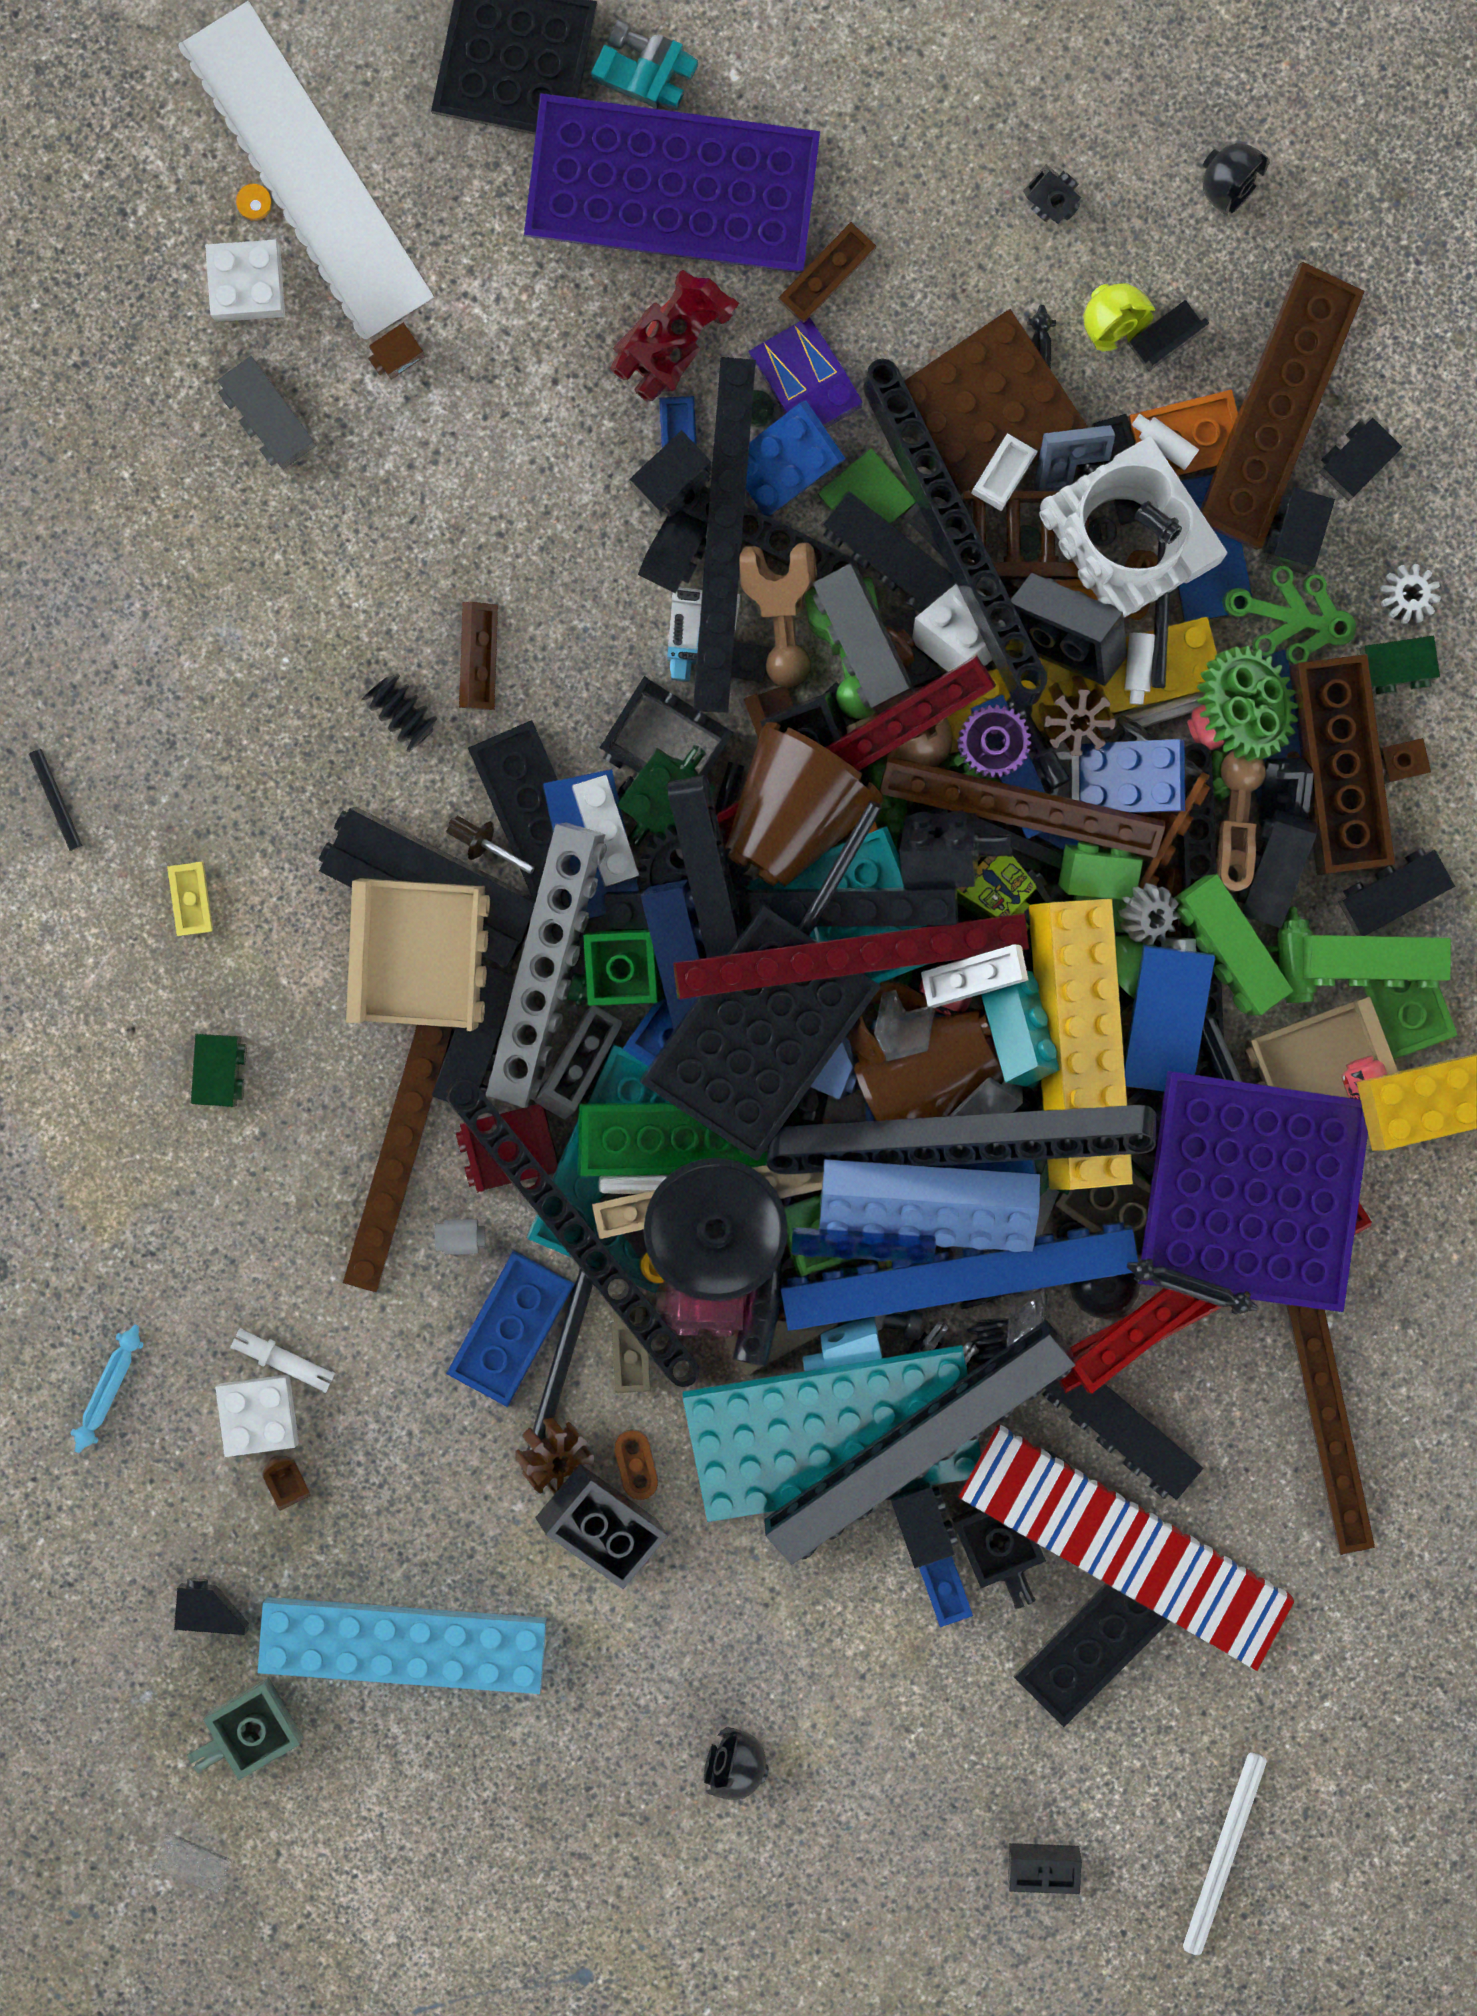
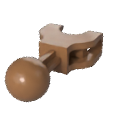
(782, 599)
(1236, 836)

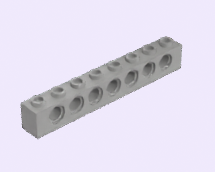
(505, 1080)

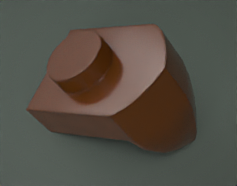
(284, 1481)

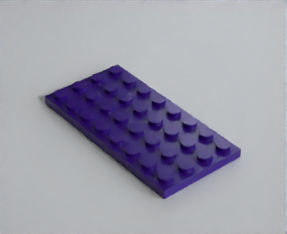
(671, 183)

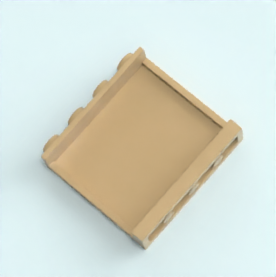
(417, 953)
(1316, 1049)

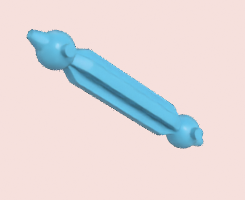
(107, 1388)

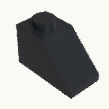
(206, 1609)

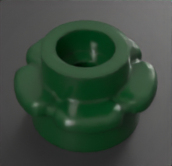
(578, 988)

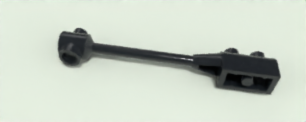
(764, 1304)

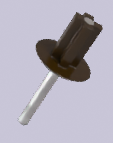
(480, 840)

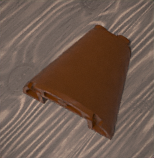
(794, 805)
(933, 1081)

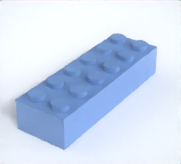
(949, 1203)

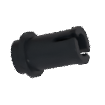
(1159, 523)

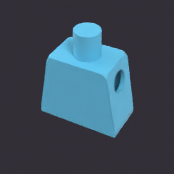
(846, 1345)

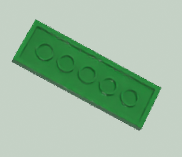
(647, 1140)

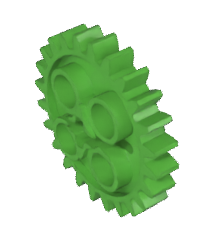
(1247, 703)

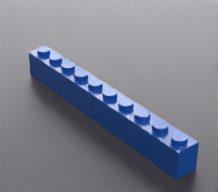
(957, 1277)

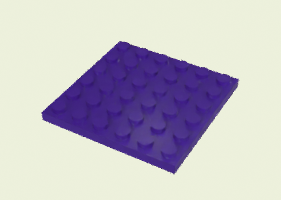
(1257, 1189)

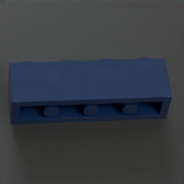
(674, 937)

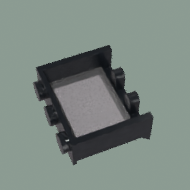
(662, 721)

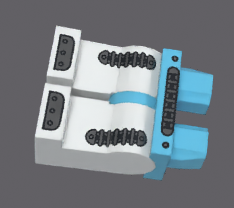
(685, 632)

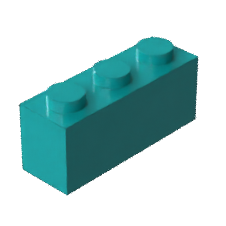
(1021, 1032)

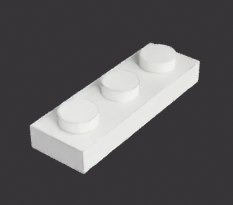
(601, 815)
(974, 976)

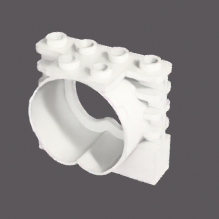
(1141, 476)

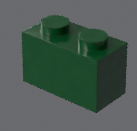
(1402, 663)
(217, 1070)

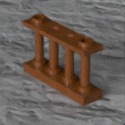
(1014, 564)

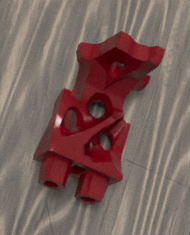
(693, 301)

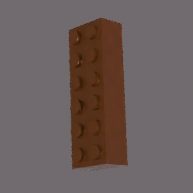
(1344, 753)

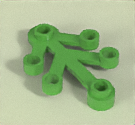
(1296, 617)

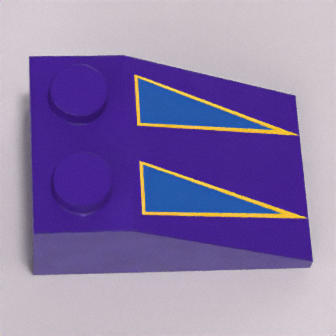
(802, 368)

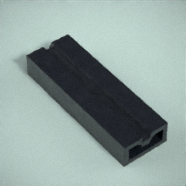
(380, 851)

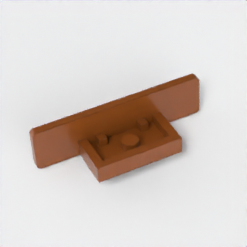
(1175, 824)

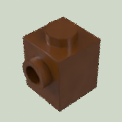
(1404, 760)

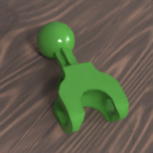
(847, 695)

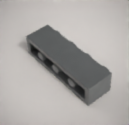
(863, 638)

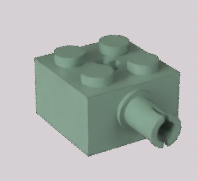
(242, 1749)

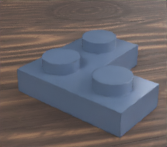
(1065, 450)

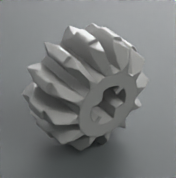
(1151, 927)

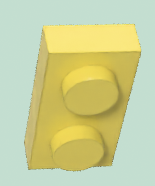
(190, 898)

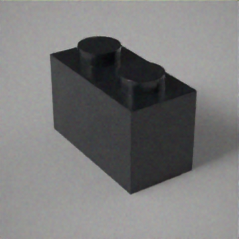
(1360, 458)
(674, 550)

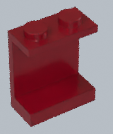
(531, 1128)

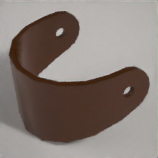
(860, 1037)

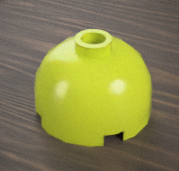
(1116, 313)

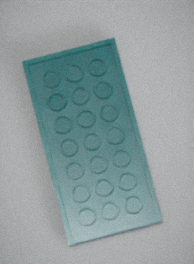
(783, 1433)

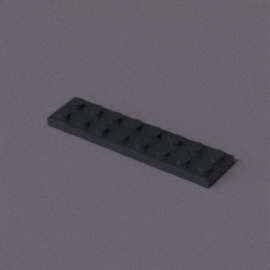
(513, 775)

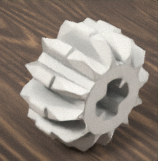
(1406, 581)

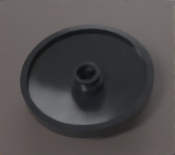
(715, 1230)

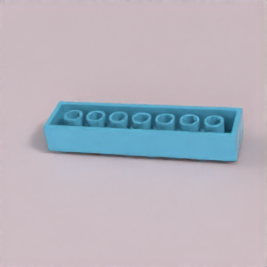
(402, 1645)

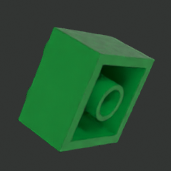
(621, 968)

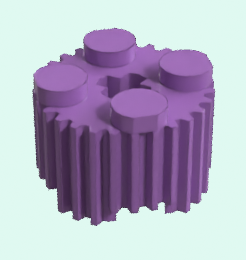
(992, 721)

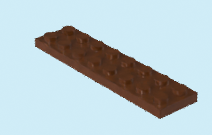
(1280, 405)

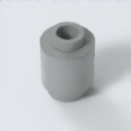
(459, 1237)

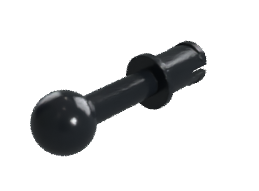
(1045, 756)

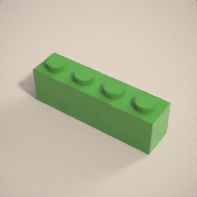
(1238, 952)
(1376, 959)

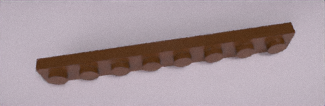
(1022, 807)
(397, 1157)
(1331, 1429)

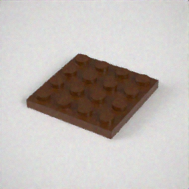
(989, 389)

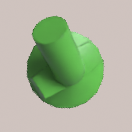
(1220, 790)

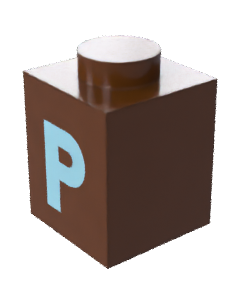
(395, 352)

